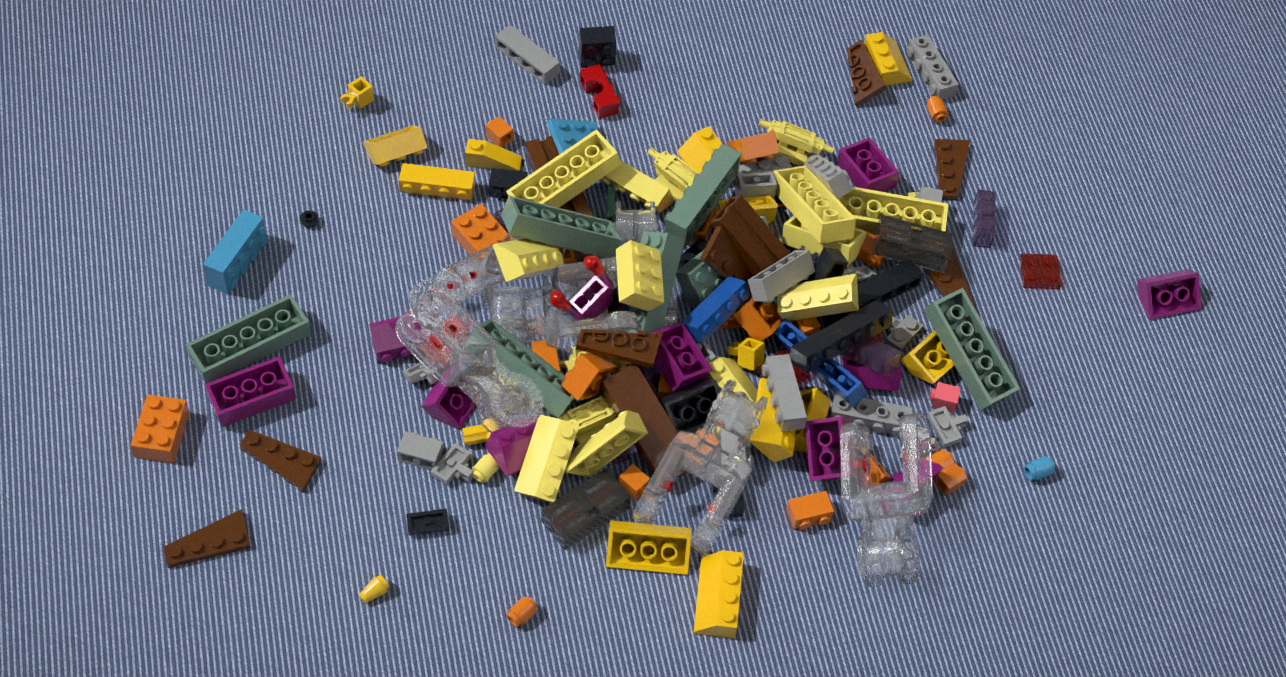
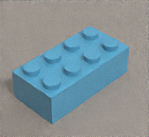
(235, 251)

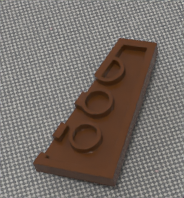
(864, 74)
(210, 541)

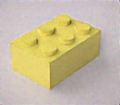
(639, 275)

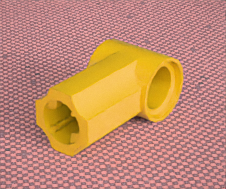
(475, 434)

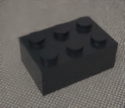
(691, 405)

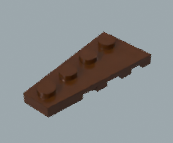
(950, 164)
(724, 258)
(950, 280)
(623, 346)
(286, 460)

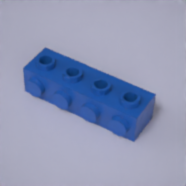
(716, 308)

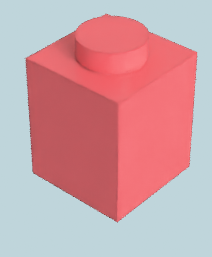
(945, 395)

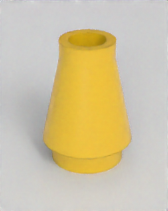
(374, 589)

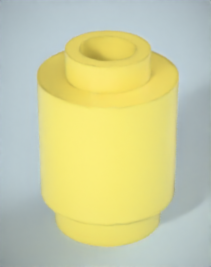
(485, 468)

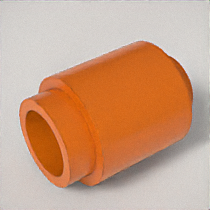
(937, 109)
(521, 611)

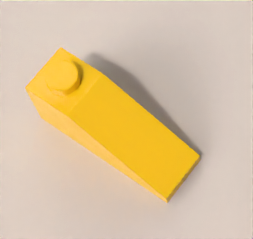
(488, 155)

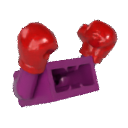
(592, 298)

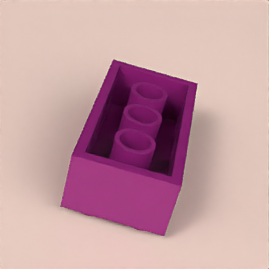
(250, 391)

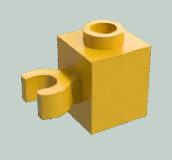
(359, 93)
(749, 353)

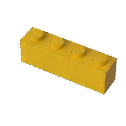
(437, 181)

